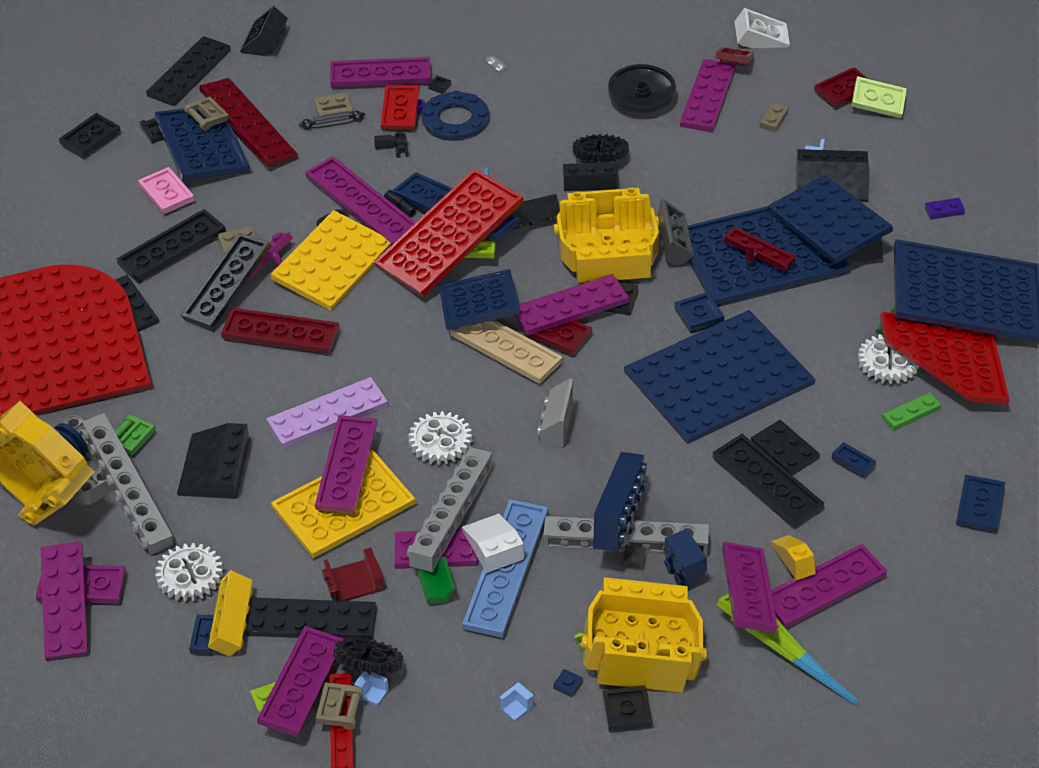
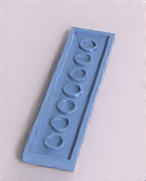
(499, 589)

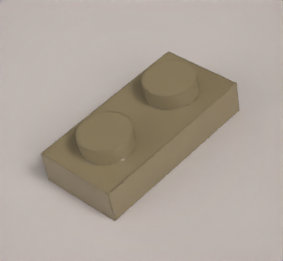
(774, 117)

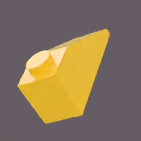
(795, 556)

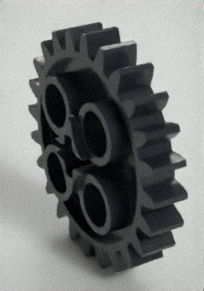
(600, 148)
(381, 659)

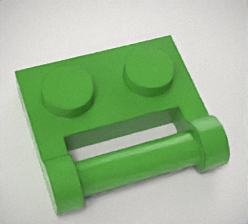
(136, 435)

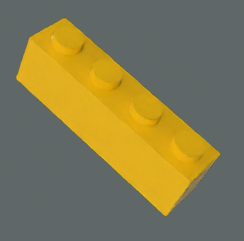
(230, 613)

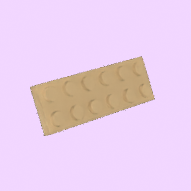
(510, 349)

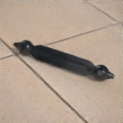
(331, 119)

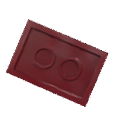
(839, 88)
(565, 337)

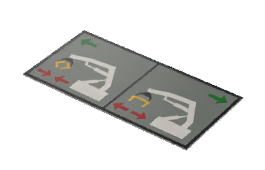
(496, 63)

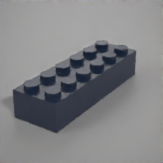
(619, 502)

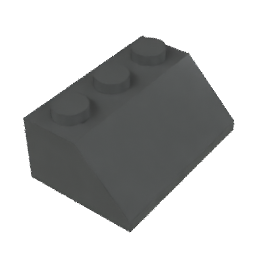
(674, 234)

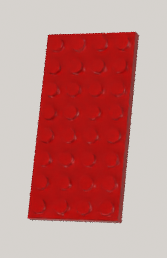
(448, 232)

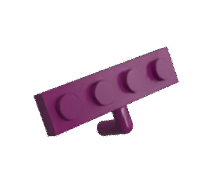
(278, 241)

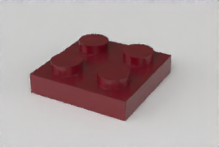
(741, 57)

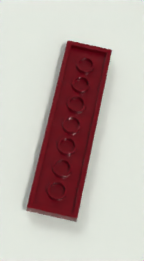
(250, 123)

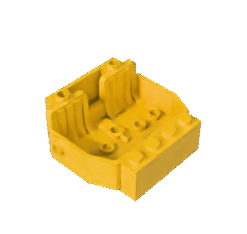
(608, 234)
(38, 464)
(670, 646)

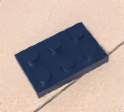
(980, 503)

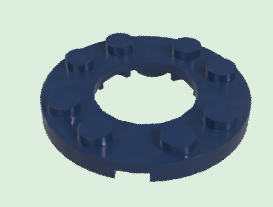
(452, 132)

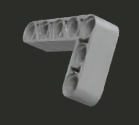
(96, 486)

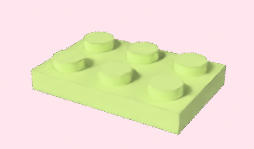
(879, 97)

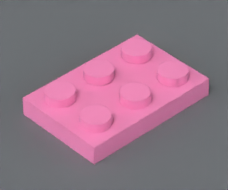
(166, 190)

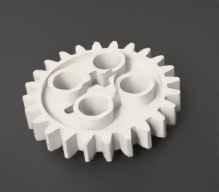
(874, 360)
(440, 438)
(175, 578)

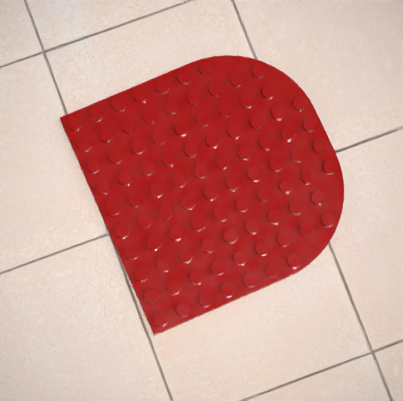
(66, 339)

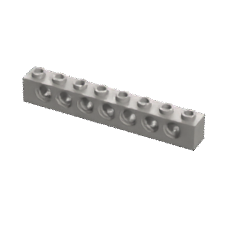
(101, 428)
(450, 509)
(578, 534)

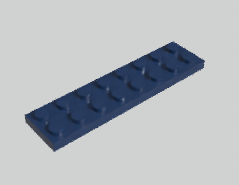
(427, 192)

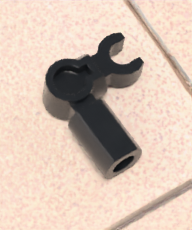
(399, 140)

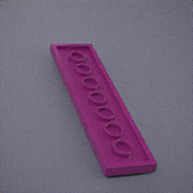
(360, 199)

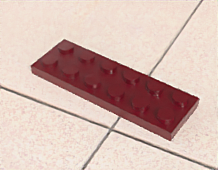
(280, 330)

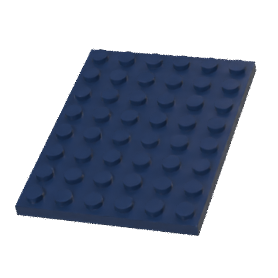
(728, 274)
(966, 290)
(718, 376)

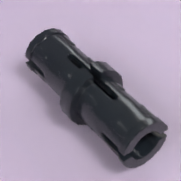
(400, 203)

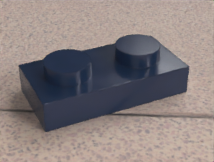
(853, 459)
(201, 634)

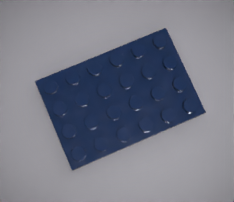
(199, 151)
(830, 218)

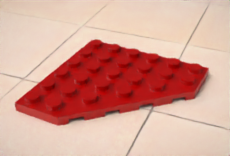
(955, 356)

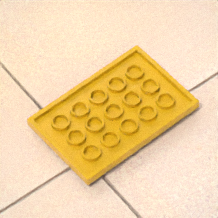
(331, 260)
(321, 530)

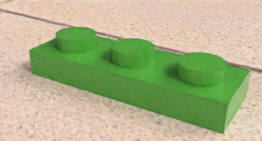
(911, 411)

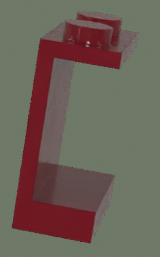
(354, 579)

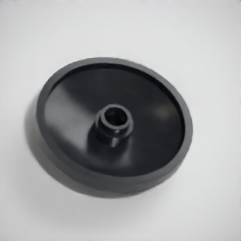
(642, 88)

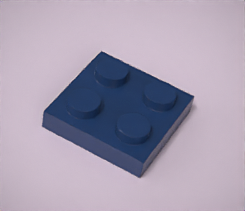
(699, 311)

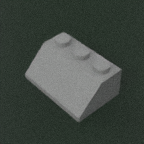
(557, 415)

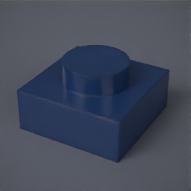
(568, 683)

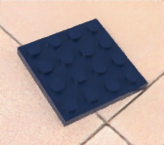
(478, 299)

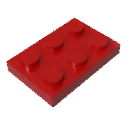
(400, 107)

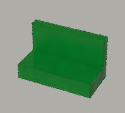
(437, 584)

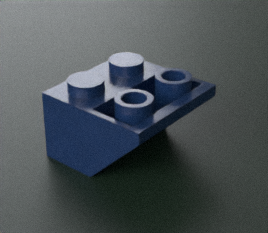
(684, 558)

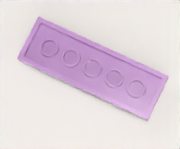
(322, 413)

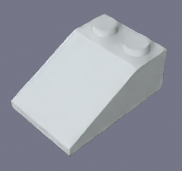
(760, 31)
(494, 542)

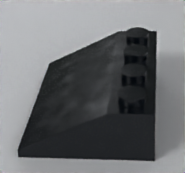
(844, 167)
(215, 462)

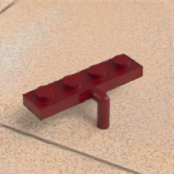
(759, 249)

